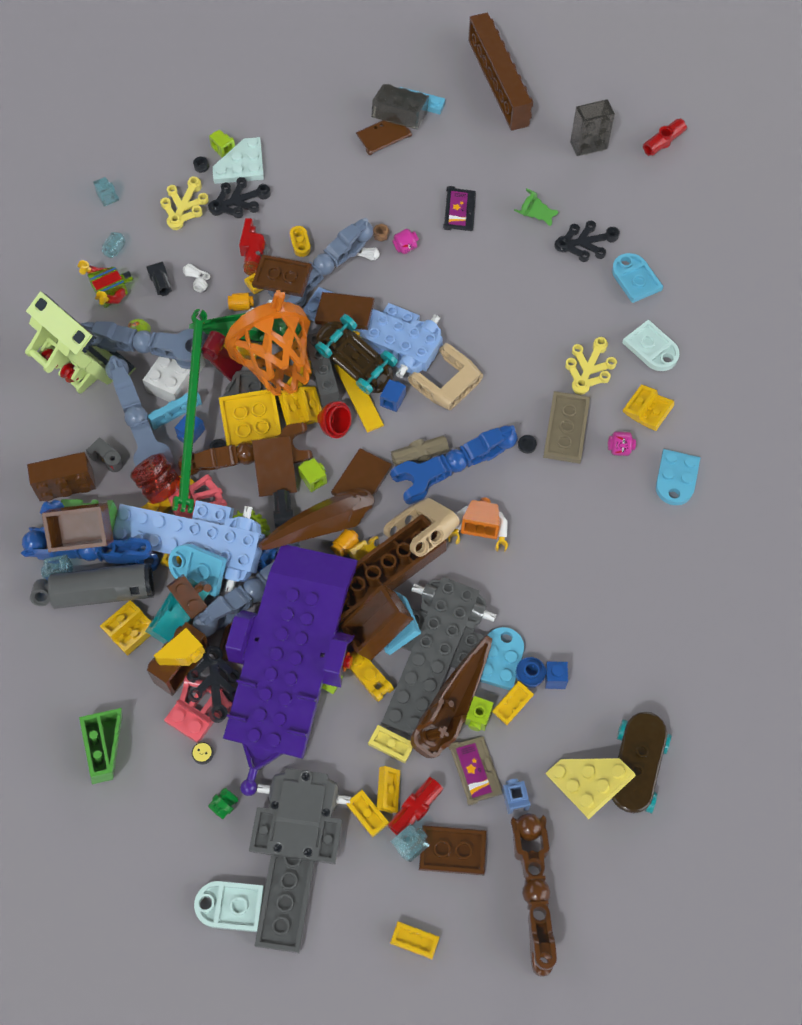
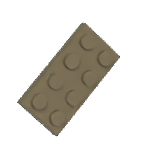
(566, 427)

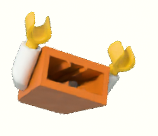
(482, 520)

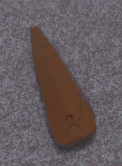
(326, 517)
(450, 707)

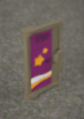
(472, 764)

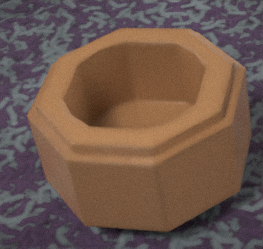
(381, 232)

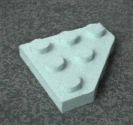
(241, 161)

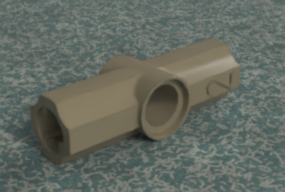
(420, 450)

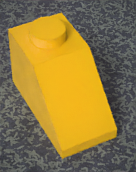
(181, 650)

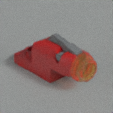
(251, 247)

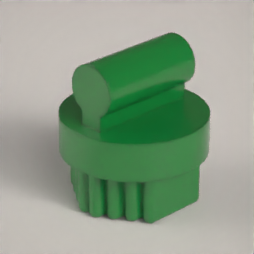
(222, 803)

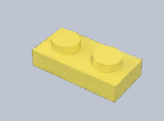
(391, 744)

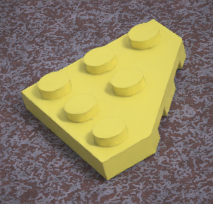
(590, 781)

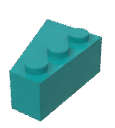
(170, 617)

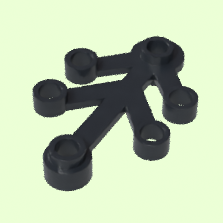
(220, 205)
(565, 244)
(215, 680)

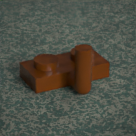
(188, 595)

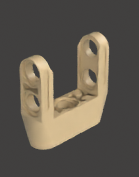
(457, 387)
(441, 519)

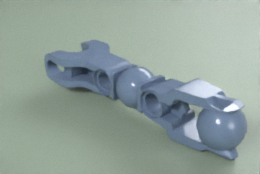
(345, 245)
(166, 345)
(135, 415)
(224, 608)

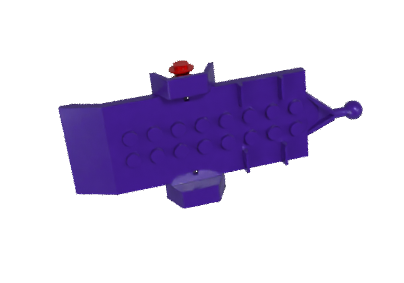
(286, 662)

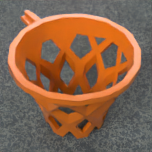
(263, 318)

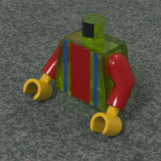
(106, 282)

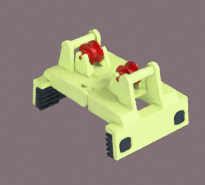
(67, 345)

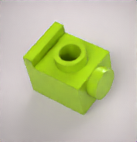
(221, 142)

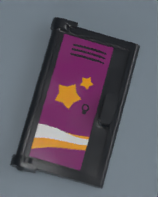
(458, 206)

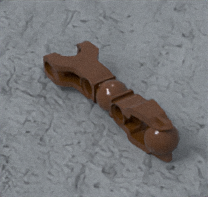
(243, 453)
(536, 891)

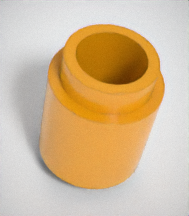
(240, 301)
(344, 542)

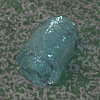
(113, 244)

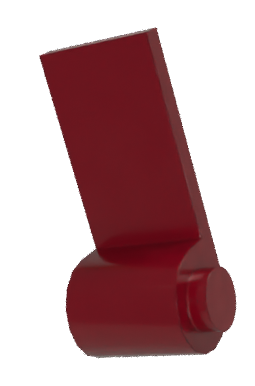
(217, 354)

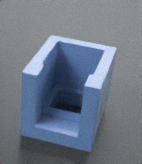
(521, 802)

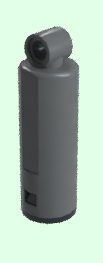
(95, 586)

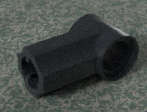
(158, 274)
(282, 507)

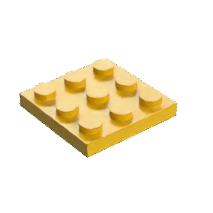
(249, 416)

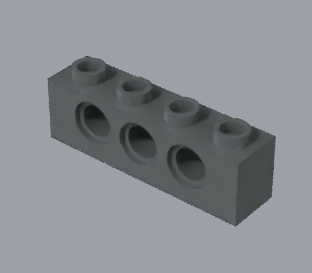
(322, 373)

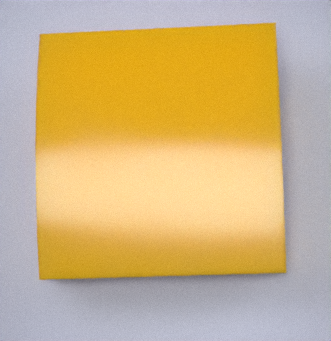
(300, 406)
(648, 407)
(127, 627)

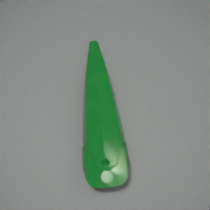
(223, 324)

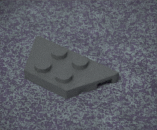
(245, 382)

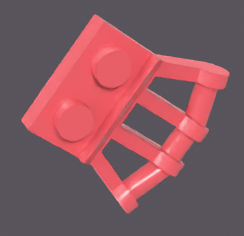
(213, 492)
(188, 719)

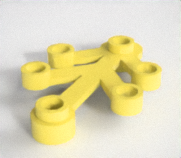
(176, 220)
(590, 367)

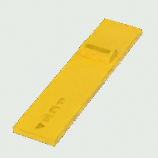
(361, 402)

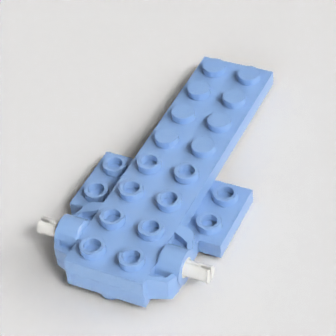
(398, 332)
(209, 529)

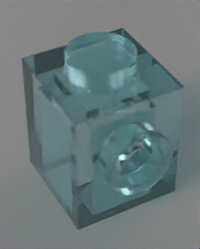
(410, 842)

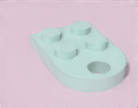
(652, 346)
(233, 905)

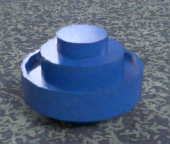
(530, 672)

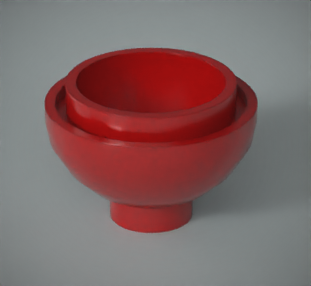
(335, 419)

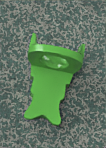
(535, 208)

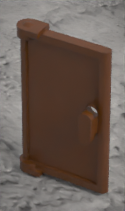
(378, 137)

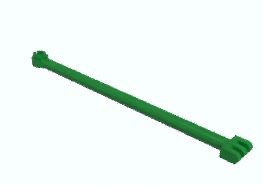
(190, 415)

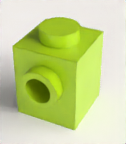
(312, 474)
(479, 714)

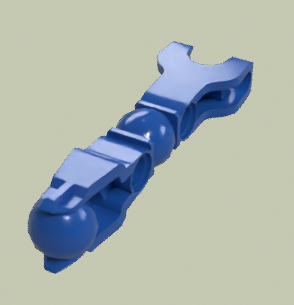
(423, 475)
(123, 551)

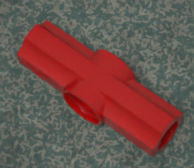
(664, 137)
(416, 806)

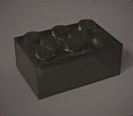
(400, 106)
(592, 127)

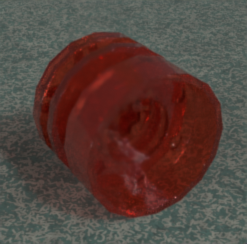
(156, 478)

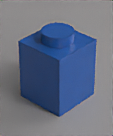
(393, 395)
(198, 429)
(556, 675)

